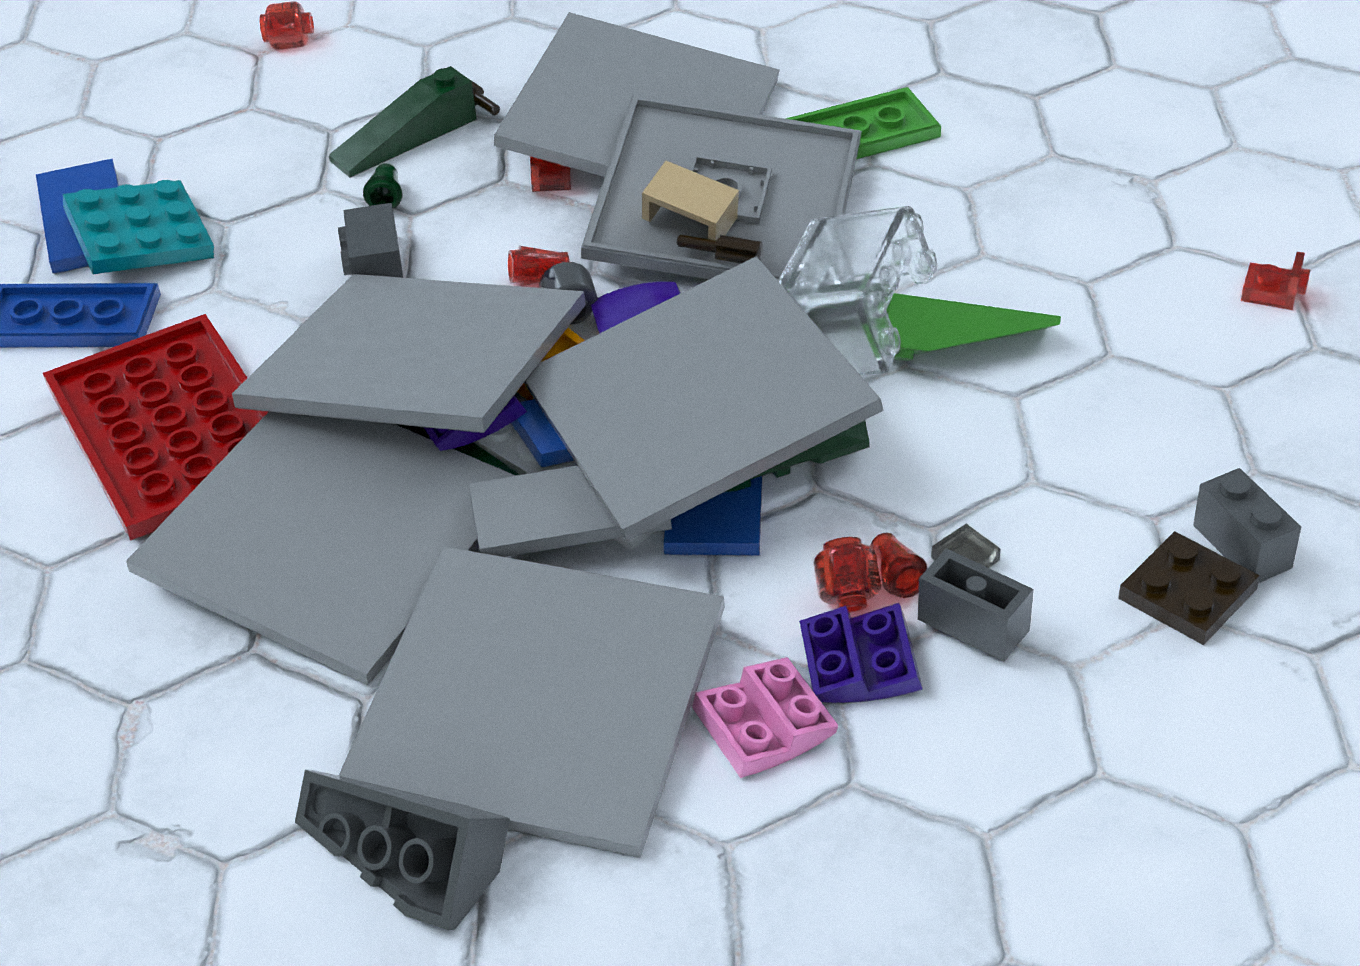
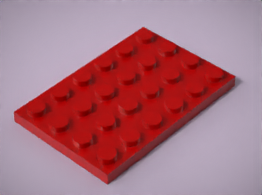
(154, 417)

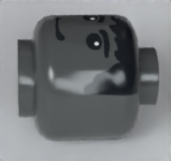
(571, 277)

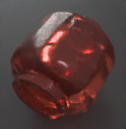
(286, 25)
(847, 573)

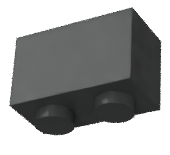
(370, 242)
(1246, 524)
(975, 604)

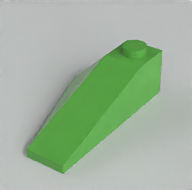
(943, 324)

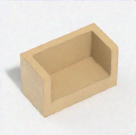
(691, 197)

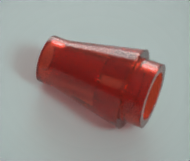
(528, 264)
(898, 566)

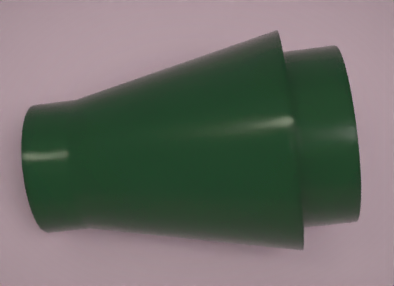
(383, 187)

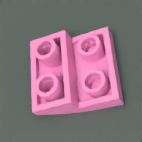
(764, 717)

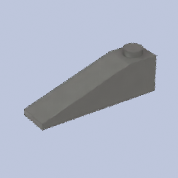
(414, 847)

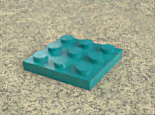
(137, 226)

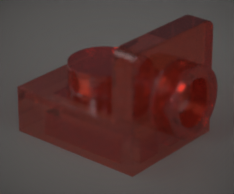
(549, 176)
(1275, 285)

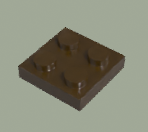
(1189, 587)

